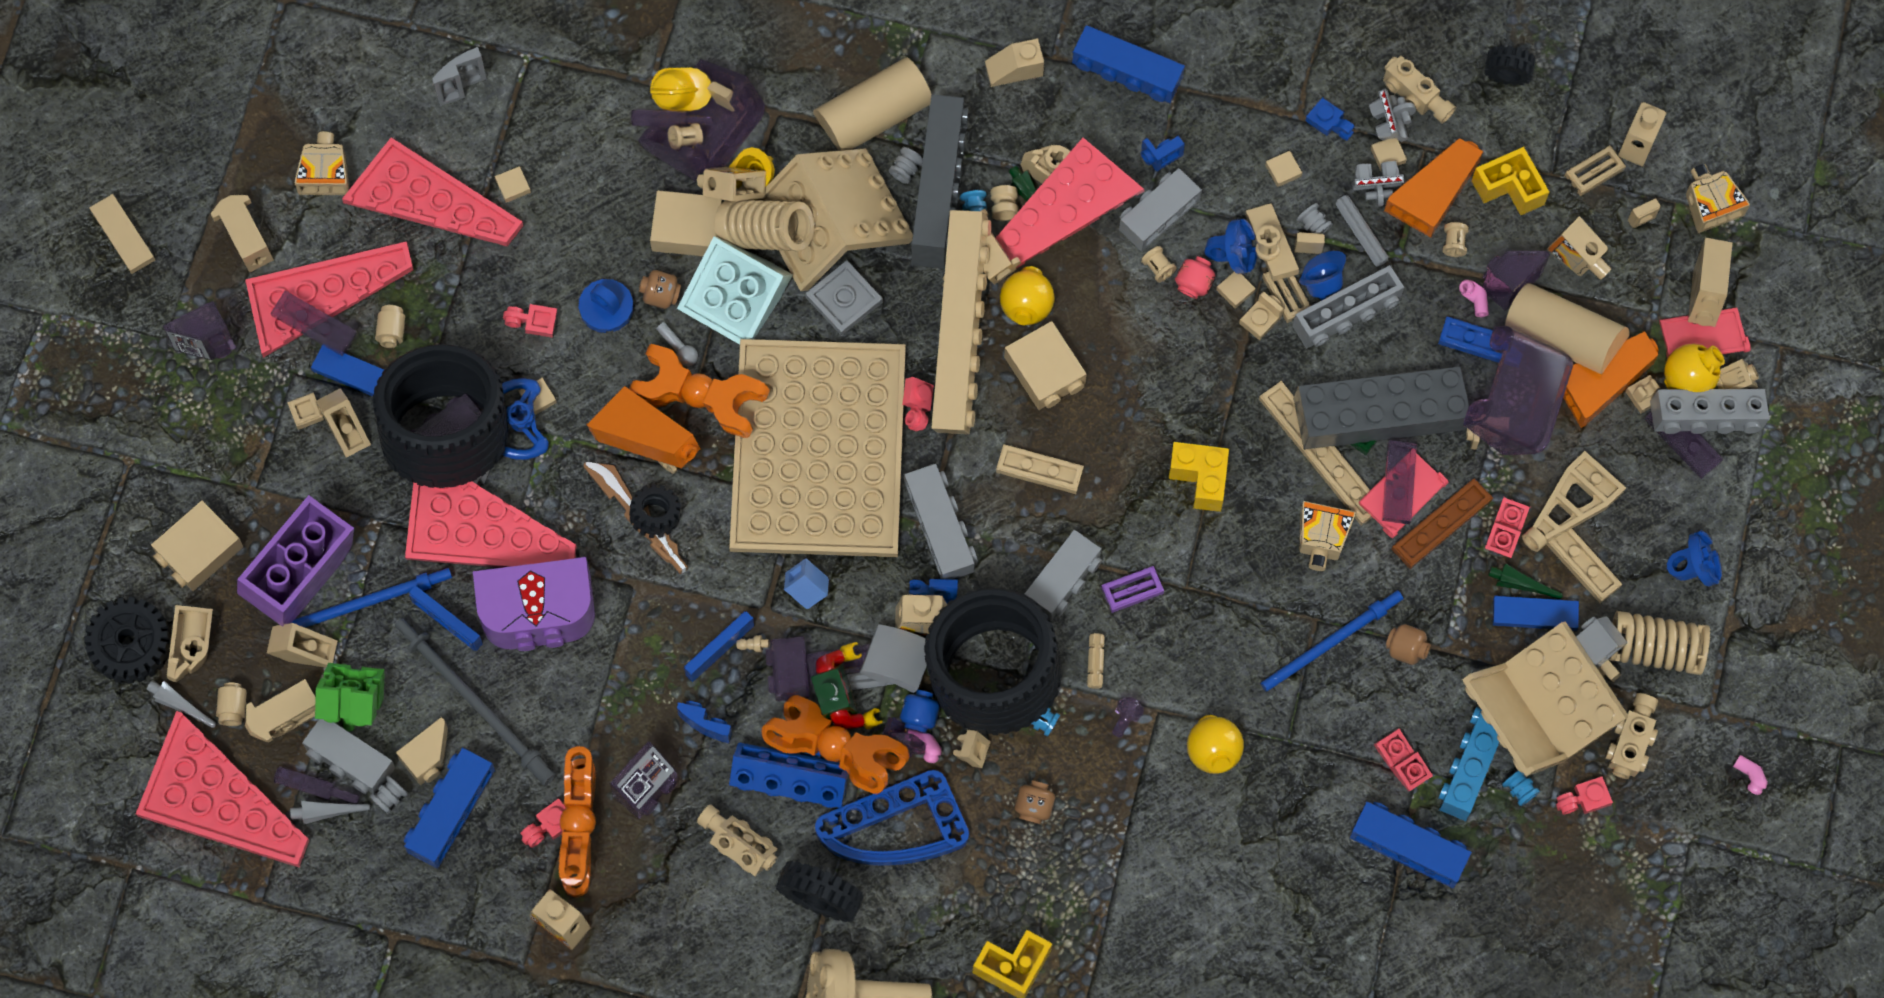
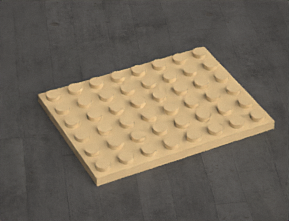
(821, 449)

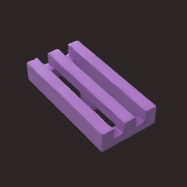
(1134, 599)

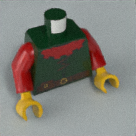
(836, 693)

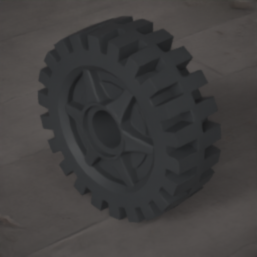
(121, 620)
(819, 891)

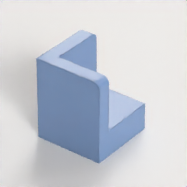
(806, 583)

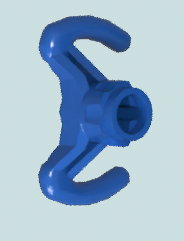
(522, 419)

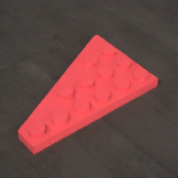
(477, 529)
(209, 797)

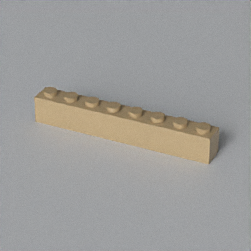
(960, 322)

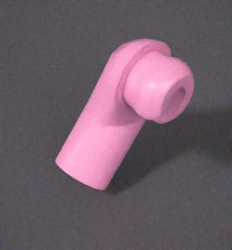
(1477, 295)
(932, 750)
(1755, 774)

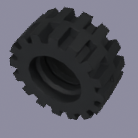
(1509, 65)
(654, 525)

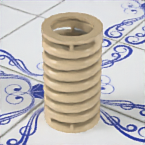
(765, 224)
(1675, 632)

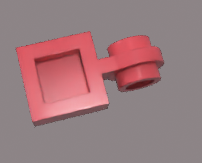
(538, 321)
(919, 398)
(1590, 794)
(549, 821)

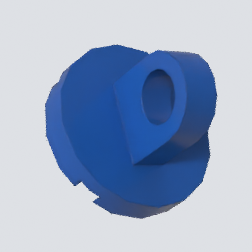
(1235, 247)
(606, 305)
(1700, 558)

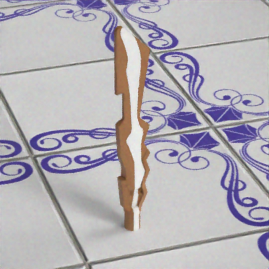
(613, 486)

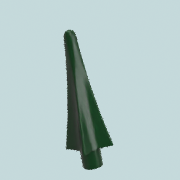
(1022, 182)
(1512, 578)

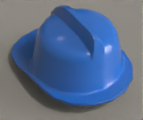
(1324, 274)

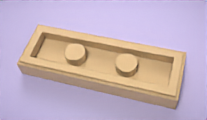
(122, 234)
(1285, 263)
(1039, 469)
(1584, 565)

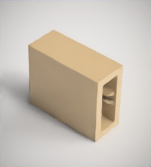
(683, 223)
(1710, 282)
(1045, 366)
(196, 546)

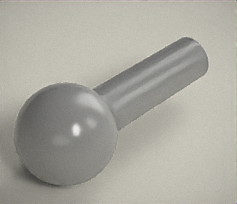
(686, 354)

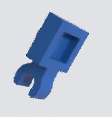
(1328, 118)
(940, 587)

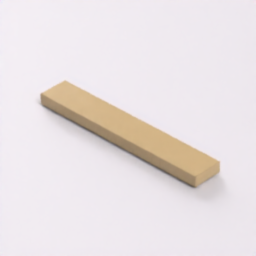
(1325, 460)

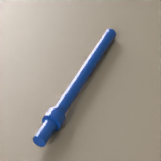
(422, 581)
(1376, 611)

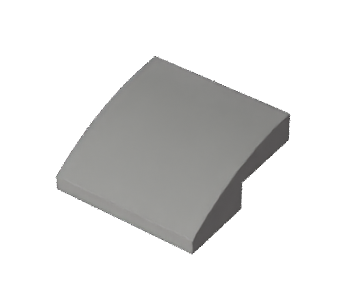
(457, 74)
(895, 657)

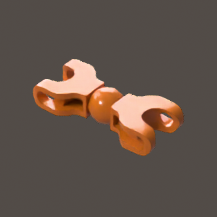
(700, 391)
(858, 755)
(577, 821)

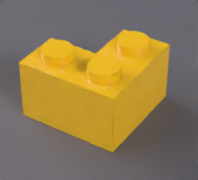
(1512, 175)
(1204, 466)
(1016, 971)

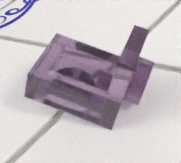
(897, 731)

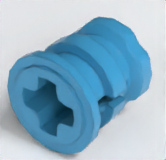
(973, 200)
(1046, 727)
(1521, 787)

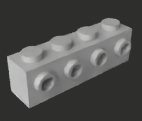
(1348, 307)
(1709, 410)
(939, 522)

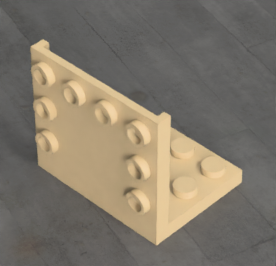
(848, 209)
(1546, 701)

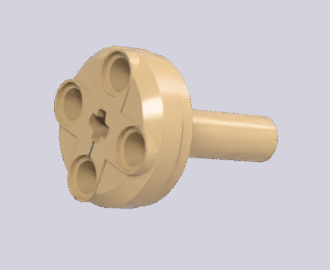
(834, 977)

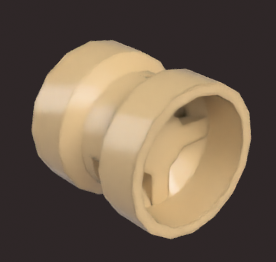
(1004, 202)

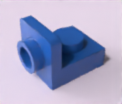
(1165, 153)

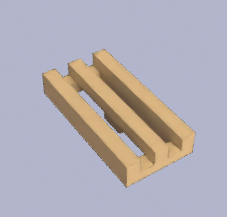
(1577, 182)
(1297, 290)

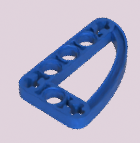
(896, 806)

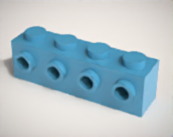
(1471, 769)

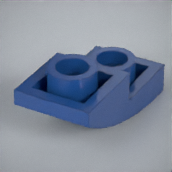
(696, 717)

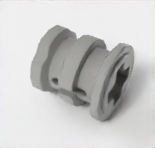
(906, 165)
(1314, 220)
(388, 795)

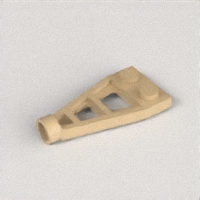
(1594, 481)

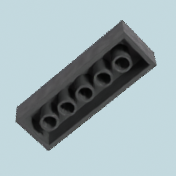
(939, 179)
(1381, 407)

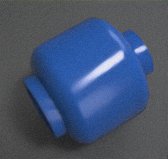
(919, 711)

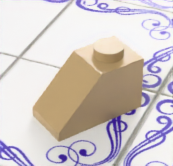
(1015, 63)
(343, 422)
(301, 645)
(426, 752)

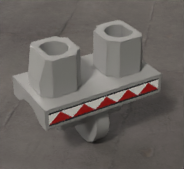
(1396, 113)
(1365, 181)

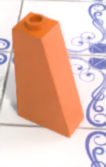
(1432, 191)
(1592, 392)
(642, 429)

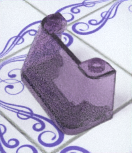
(722, 136)
(1523, 395)

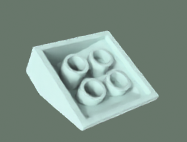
(733, 290)

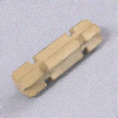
(1095, 661)

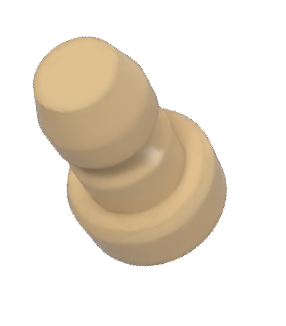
(756, 643)

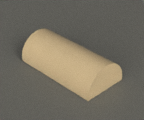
(874, 105)
(1567, 326)

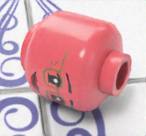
(1195, 277)

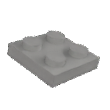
(844, 298)

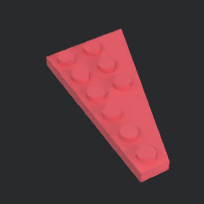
(418, 191)
(1066, 202)
(324, 285)

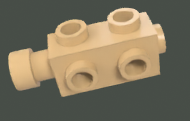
(1410, 87)
(1633, 741)
(740, 847)

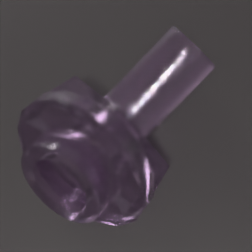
(1129, 710)

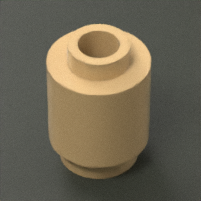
(390, 326)
(231, 704)

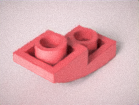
(1507, 527)
(1402, 760)

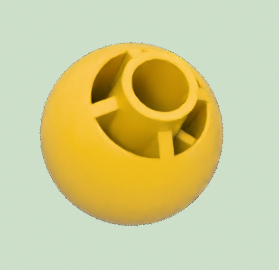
(1027, 296)
(1693, 368)
(1215, 744)

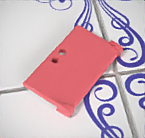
(1726, 335)
(1426, 485)

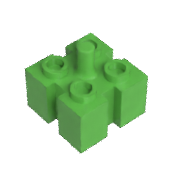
(349, 695)

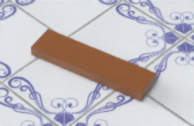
(1442, 523)

